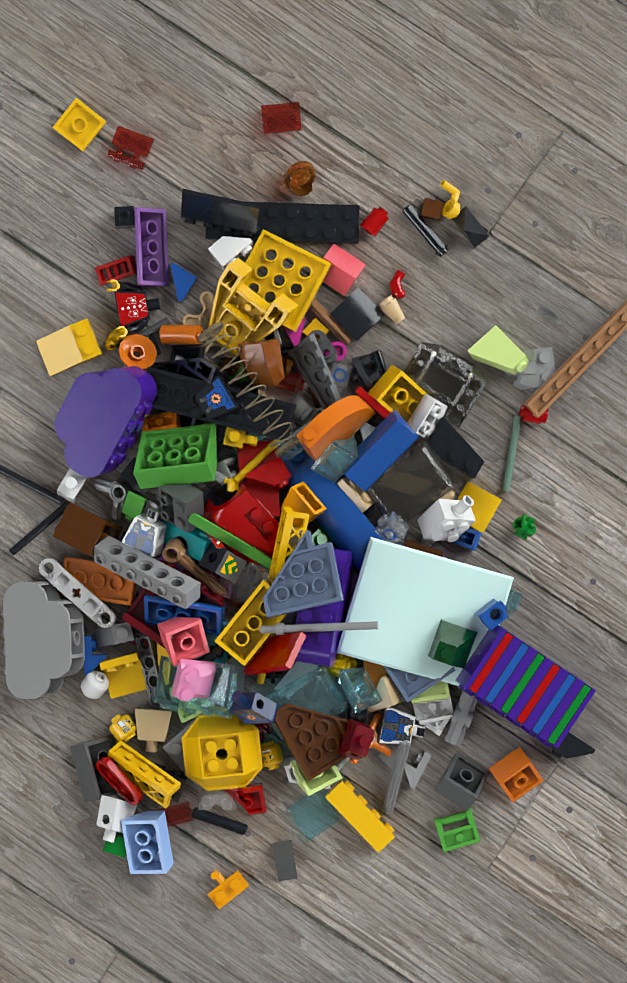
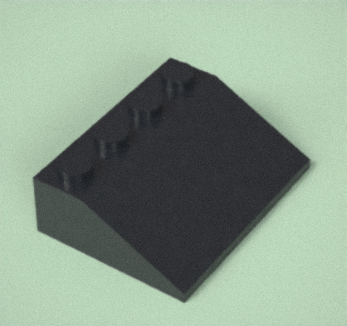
(220, 212)

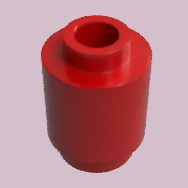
(527, 416)

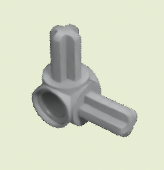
(116, 497)

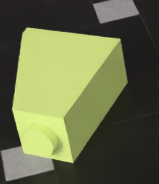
(499, 352)

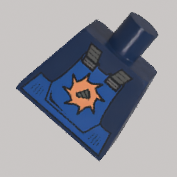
(253, 708)

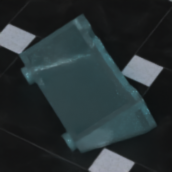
(313, 691)

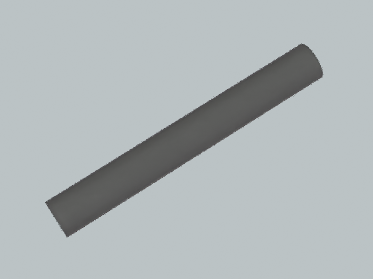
(154, 328)

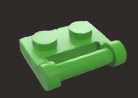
(460, 835)

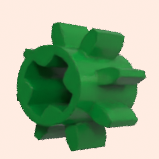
(524, 526)

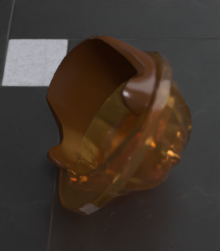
(300, 178)

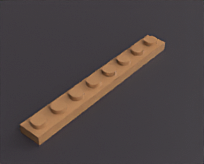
(578, 362)

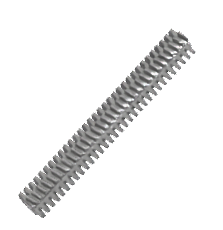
(396, 777)

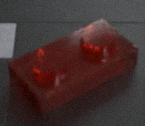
(177, 813)

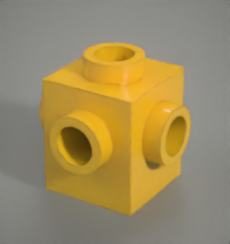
(343, 662)

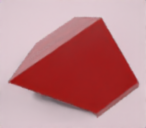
(250, 798)

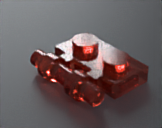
(133, 142)

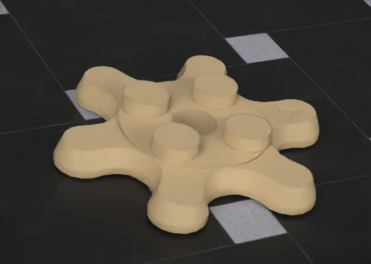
(203, 320)

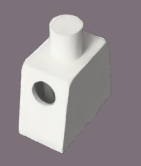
(110, 816)

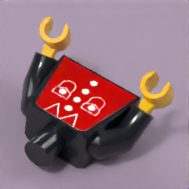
(132, 307)

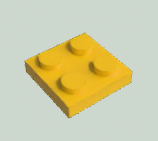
(79, 124)

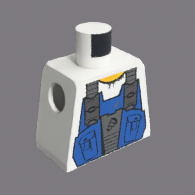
(146, 533)
(399, 727)

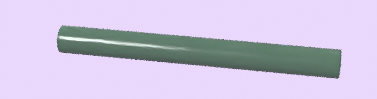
(511, 453)

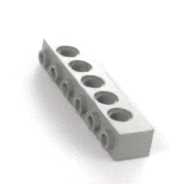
(147, 572)

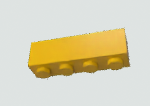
(360, 816)

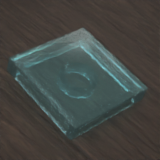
(313, 814)

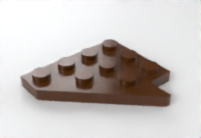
(311, 737)

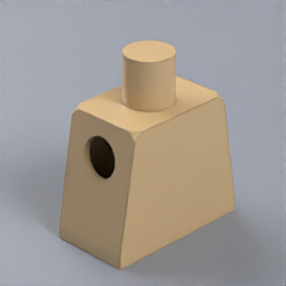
(152, 726)

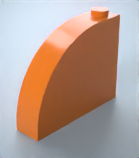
(334, 423)

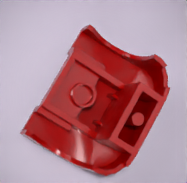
(247, 520)

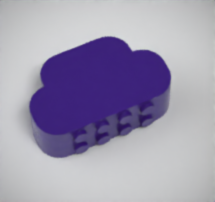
(103, 418)
(321, 646)

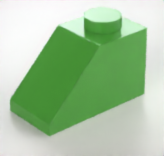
(134, 505)

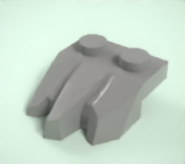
(538, 370)

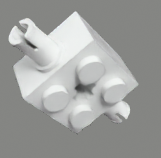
(446, 520)

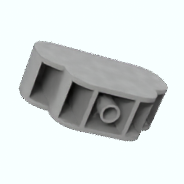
(40, 639)

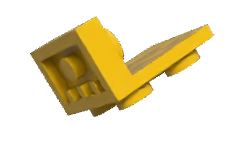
(124, 675)

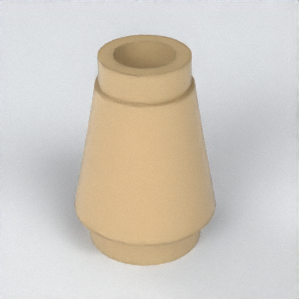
(392, 309)

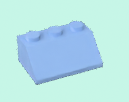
(147, 843)

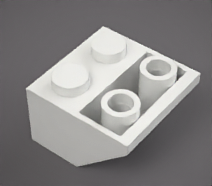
(229, 249)

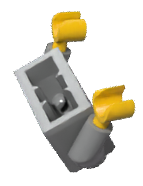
(225, 474)

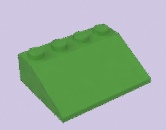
(176, 456)

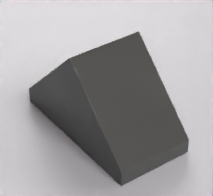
(285, 860)

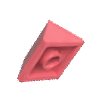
(343, 270)

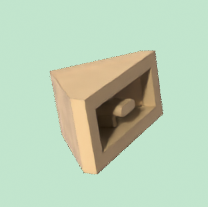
(388, 693)

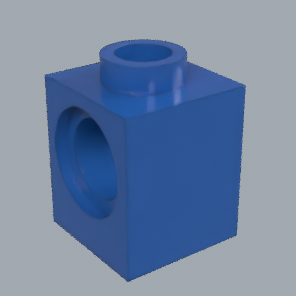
(484, 614)

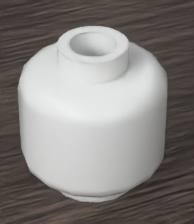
(94, 684)

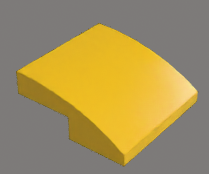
(484, 505)

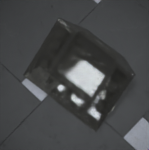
(447, 379)

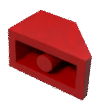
(270, 475)

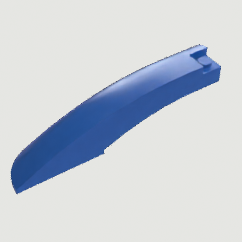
(342, 518)

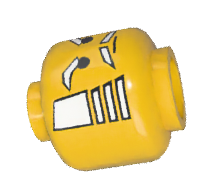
(123, 728)

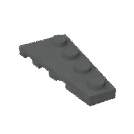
(315, 371)

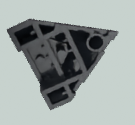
(195, 368)

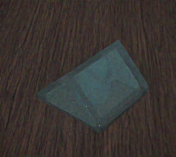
(336, 459)
(358, 688)

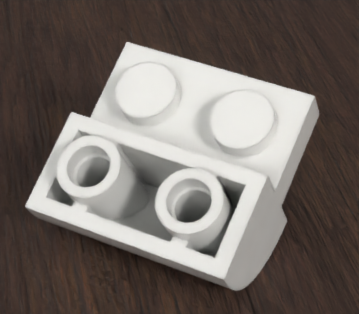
(426, 416)

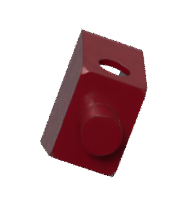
(356, 740)

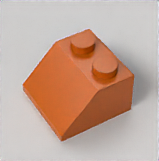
(516, 774)

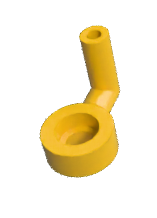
(452, 207)

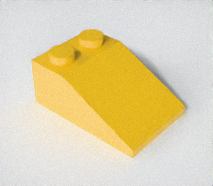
(69, 347)
(397, 392)

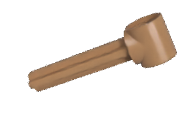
(328, 320)
(191, 565)

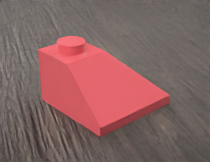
(183, 638)

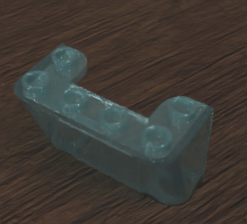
(217, 704)

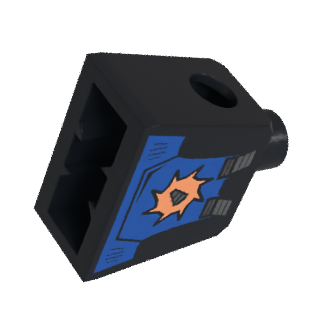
(215, 400)

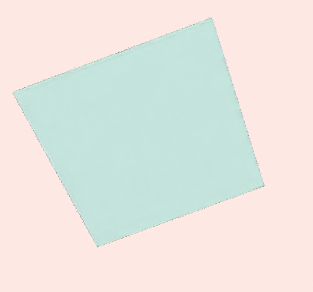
(409, 598)

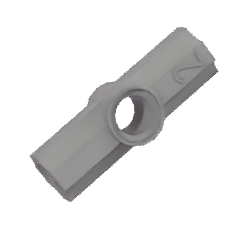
(461, 719)

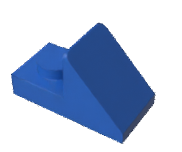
(91, 660)

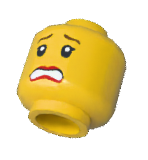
(271, 755)

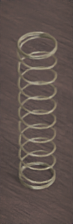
(219, 325)

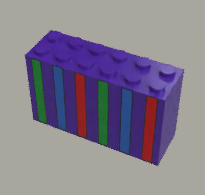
(524, 686)

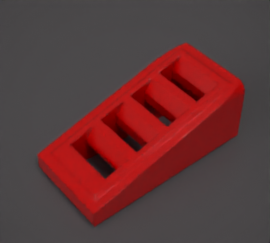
(131, 264)

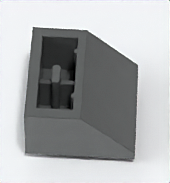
(178, 503)

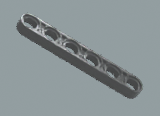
(148, 671)

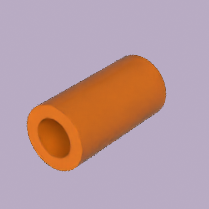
(180, 334)

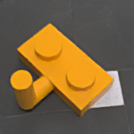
(227, 888)

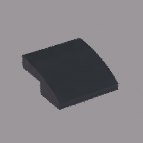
(357, 314)

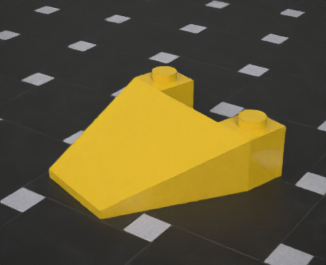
(243, 311)

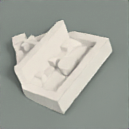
(434, 714)

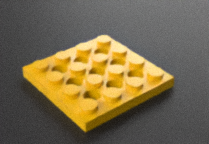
(301, 258)

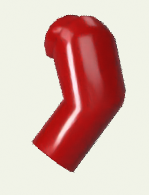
(395, 285)

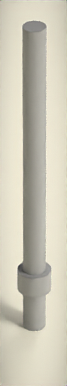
(281, 628)

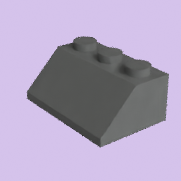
(85, 757)

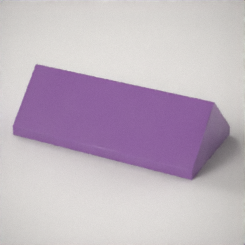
(151, 247)

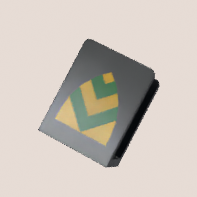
(222, 563)

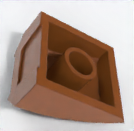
(264, 359)

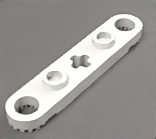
(88, 602)

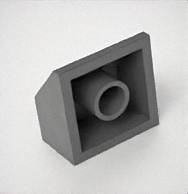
(462, 781)

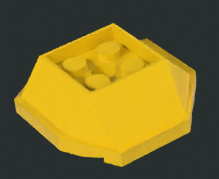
(210, 770)

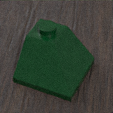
(452, 644)

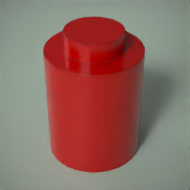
(375, 221)

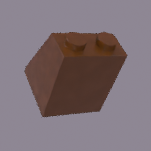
(84, 529)

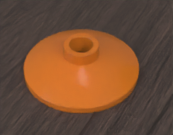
(142, 346)

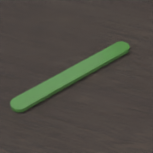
(230, 540)

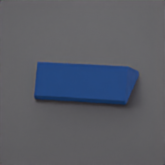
(381, 450)
(160, 609)

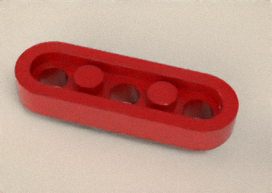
(119, 781)

